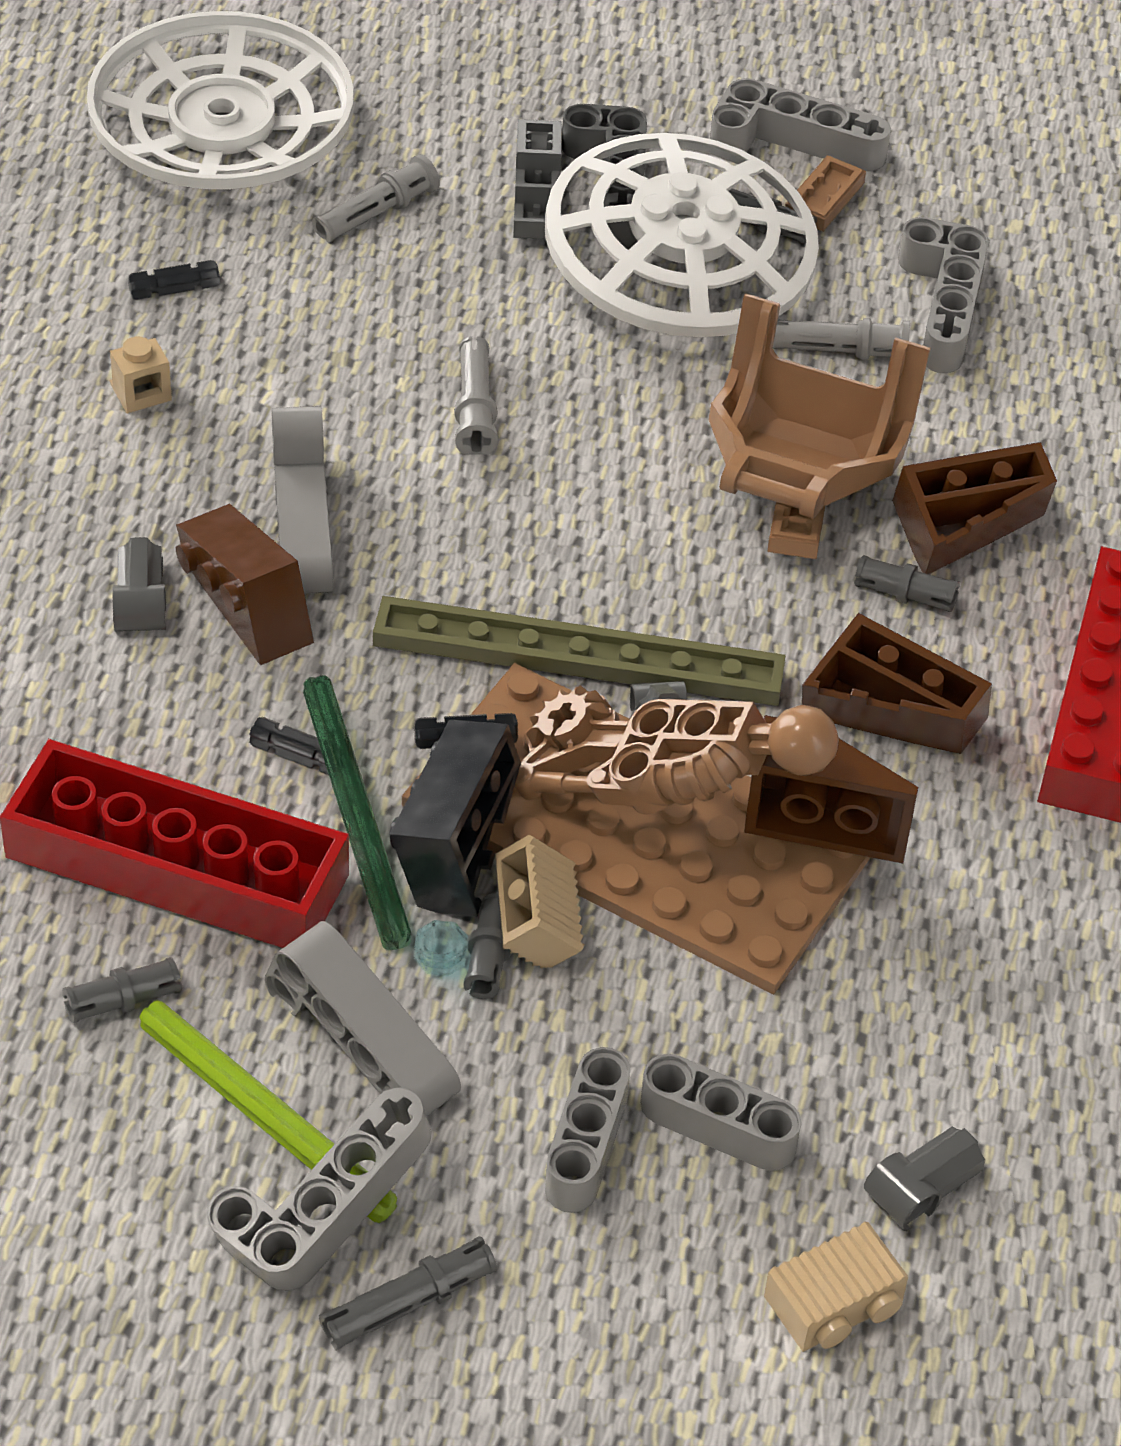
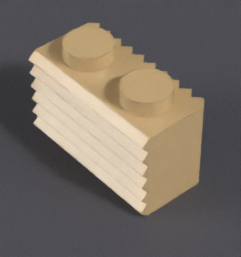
(538, 903)
(836, 1288)

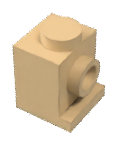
(138, 364)

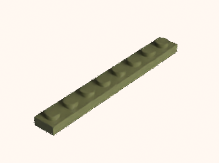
(578, 650)

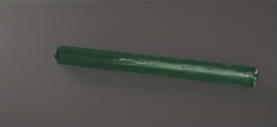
(357, 813)

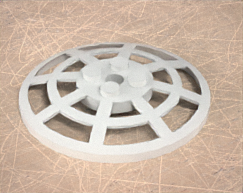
(197, 101)
(688, 240)

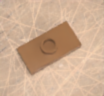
(830, 189)
(795, 533)

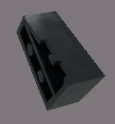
(452, 815)

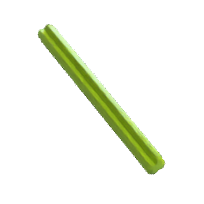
(246, 1093)

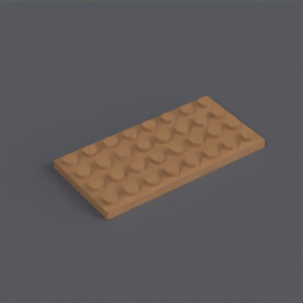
(682, 870)

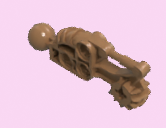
(666, 748)

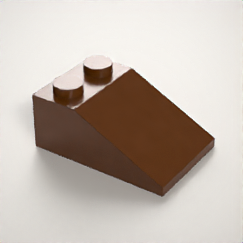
(844, 808)

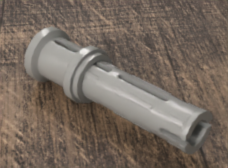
(392, 190)
(863, 338)
(475, 408)

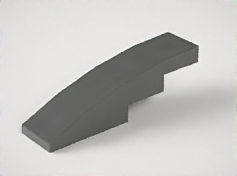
(536, 173)

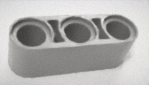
(703, 1091)
(592, 1108)

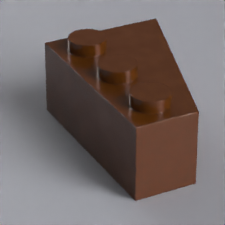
(971, 501)
(248, 581)
(897, 689)

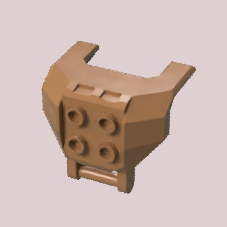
(807, 431)

